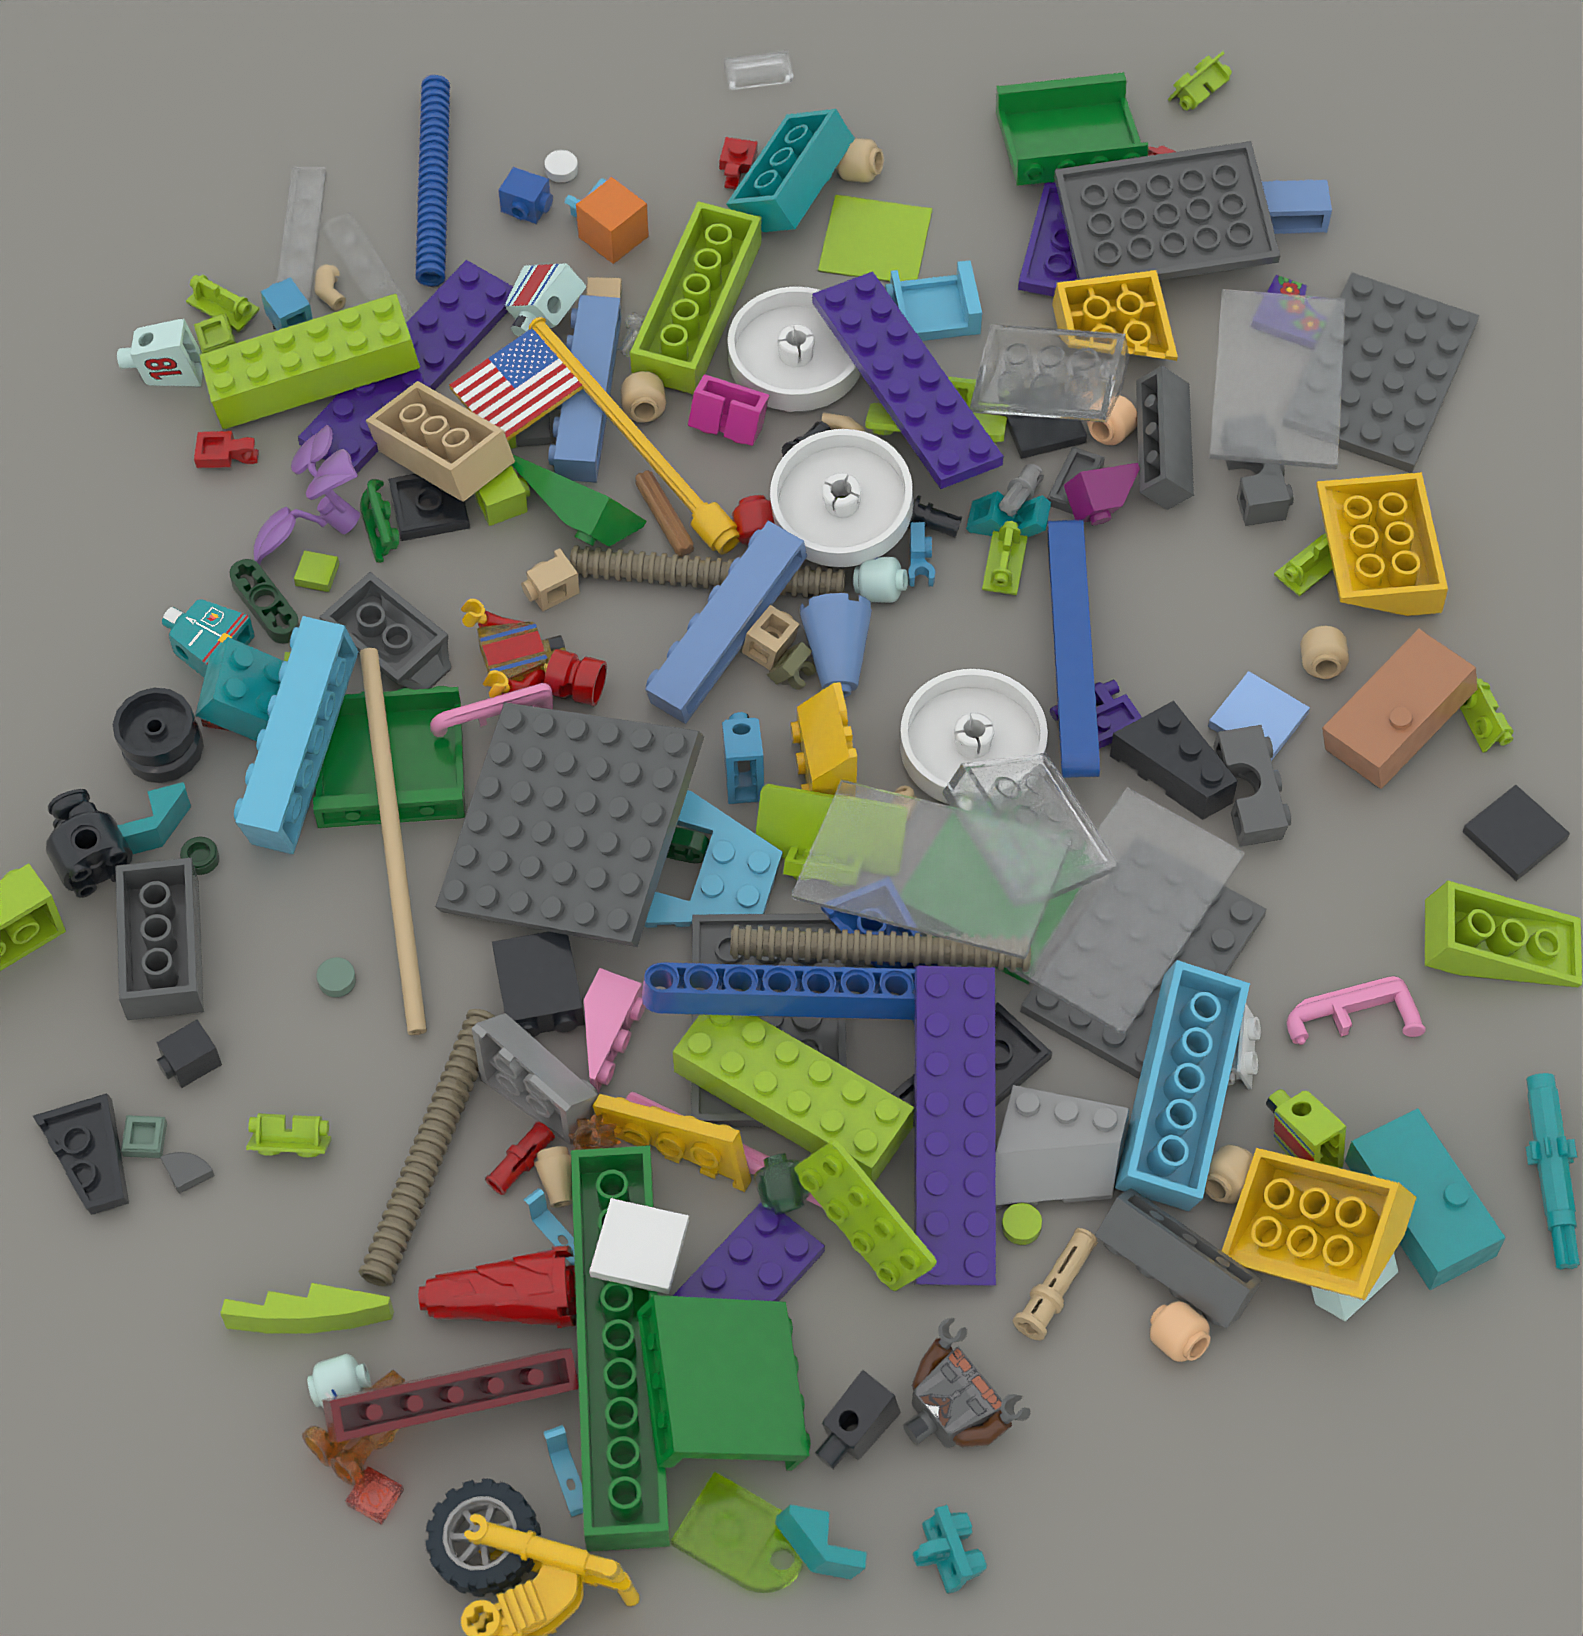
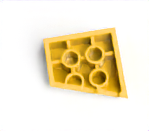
(1118, 304)
(824, 741)

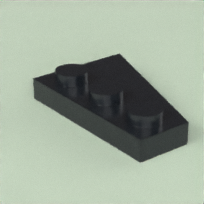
(89, 1150)

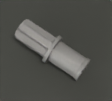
(1021, 489)

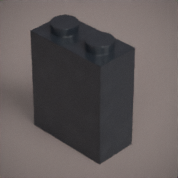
(539, 982)

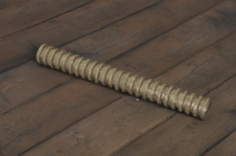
(689, 570)
(865, 948)
(425, 1157)

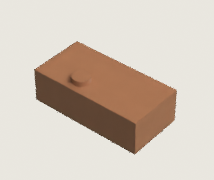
(1400, 708)

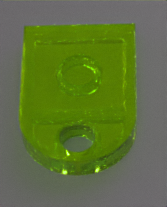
(736, 1536)

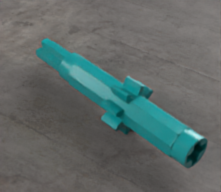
(1552, 1156)

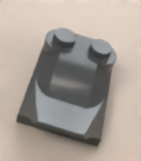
(407, 642)

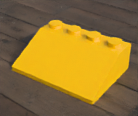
(1384, 543)
(1317, 1223)

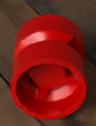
(576, 677)

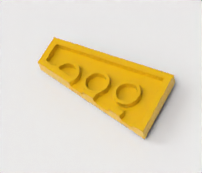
(678, 1137)

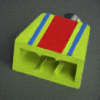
(1307, 1128)

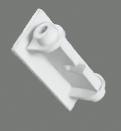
(1245, 1058)

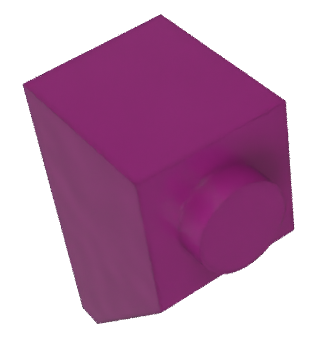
(1100, 492)

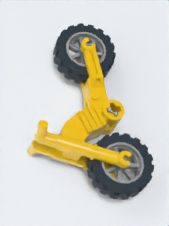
(531, 1607)

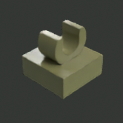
(789, 665)

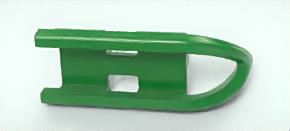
(378, 518)

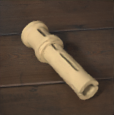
(1048, 1297)

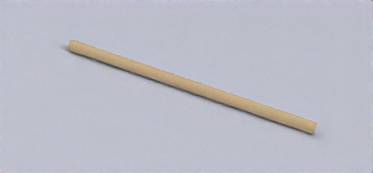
(393, 843)

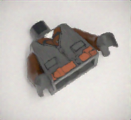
(956, 1398)

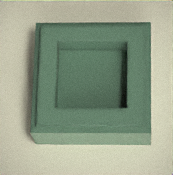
(144, 1136)

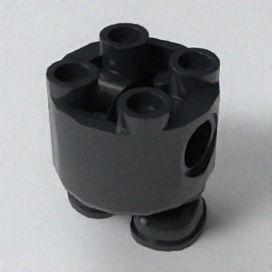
(84, 839)

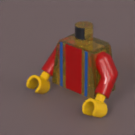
(510, 649)

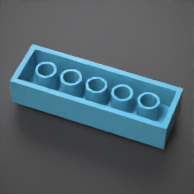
(296, 735)
(1182, 1086)

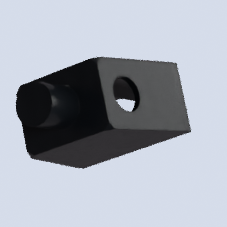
(862, 1404)

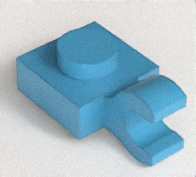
(919, 550)

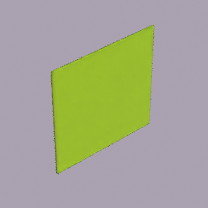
(875, 238)

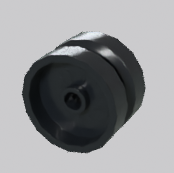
(158, 735)

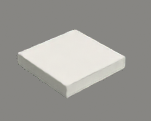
(639, 1246)

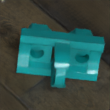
(945, 1549)

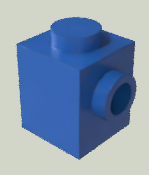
(525, 195)

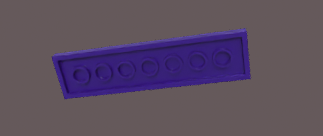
(442, 337)
(907, 380)
(955, 1123)

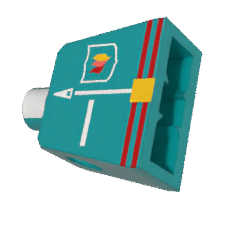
(203, 629)

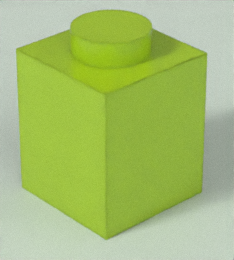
(503, 497)

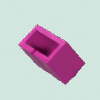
(728, 409)

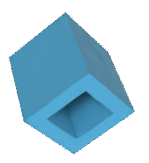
(285, 304)

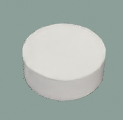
(561, 166)

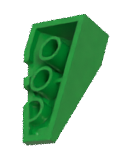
(579, 507)

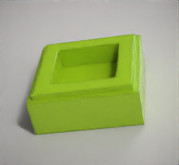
(214, 333)
(316, 571)

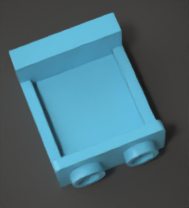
(939, 305)

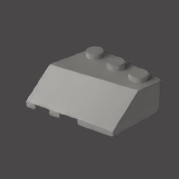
(531, 1076)
(1058, 1148)

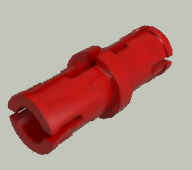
(520, 1158)

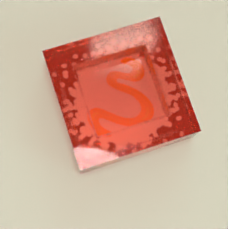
(374, 1495)

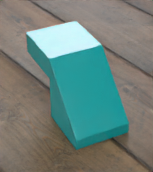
(987, 517)
(168, 808)
(808, 1535)

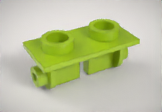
(1209, 73)
(217, 300)
(1005, 560)
(1307, 566)
(1483, 720)
(270, 1136)

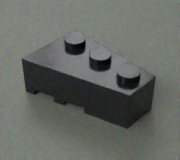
(1176, 758)

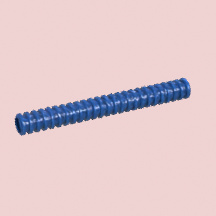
(433, 181)

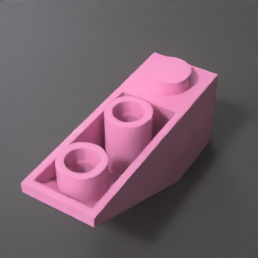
(609, 1013)

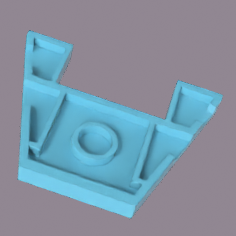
(733, 875)

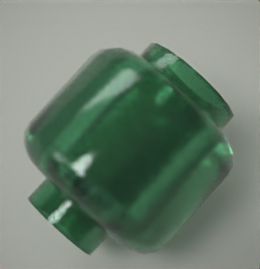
(780, 1185)

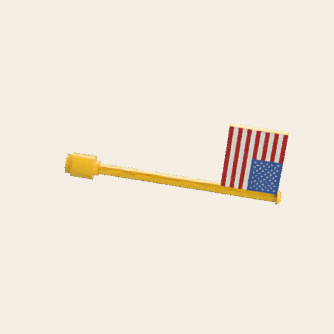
(539, 375)

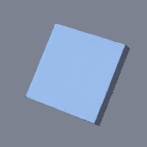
(1260, 703)

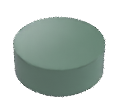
(336, 977)

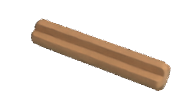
(664, 513)

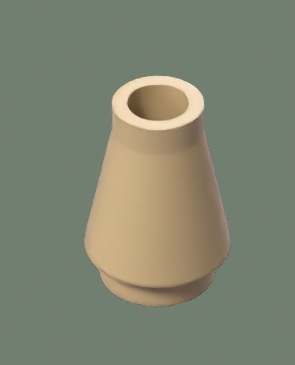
(556, 1175)

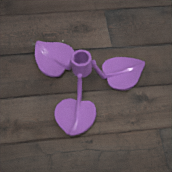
(332, 508)

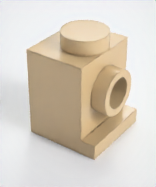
(551, 581)
(770, 637)

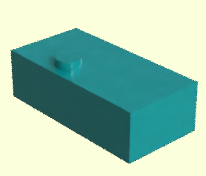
(792, 169)
(1448, 1222)

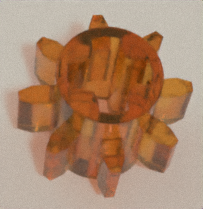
(594, 1128)

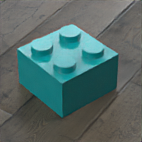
(239, 688)

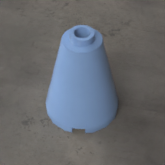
(837, 637)

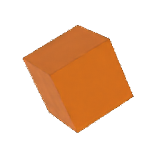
(612, 220)

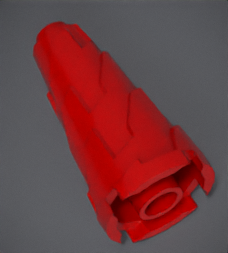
(521, 1289)

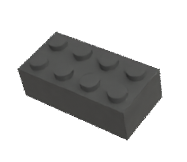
(159, 939)

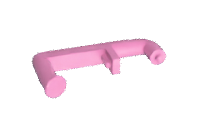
(537, 696)
(1353, 999)

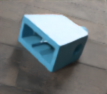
(742, 743)

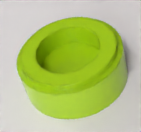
(1021, 1224)

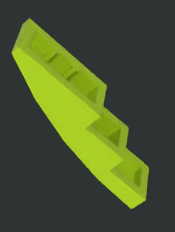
(322, 1311)

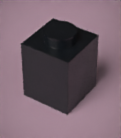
(187, 1054)

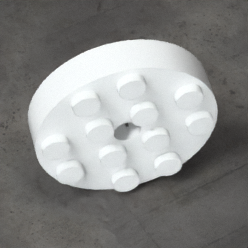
(766, 354)
(851, 527)
(965, 705)

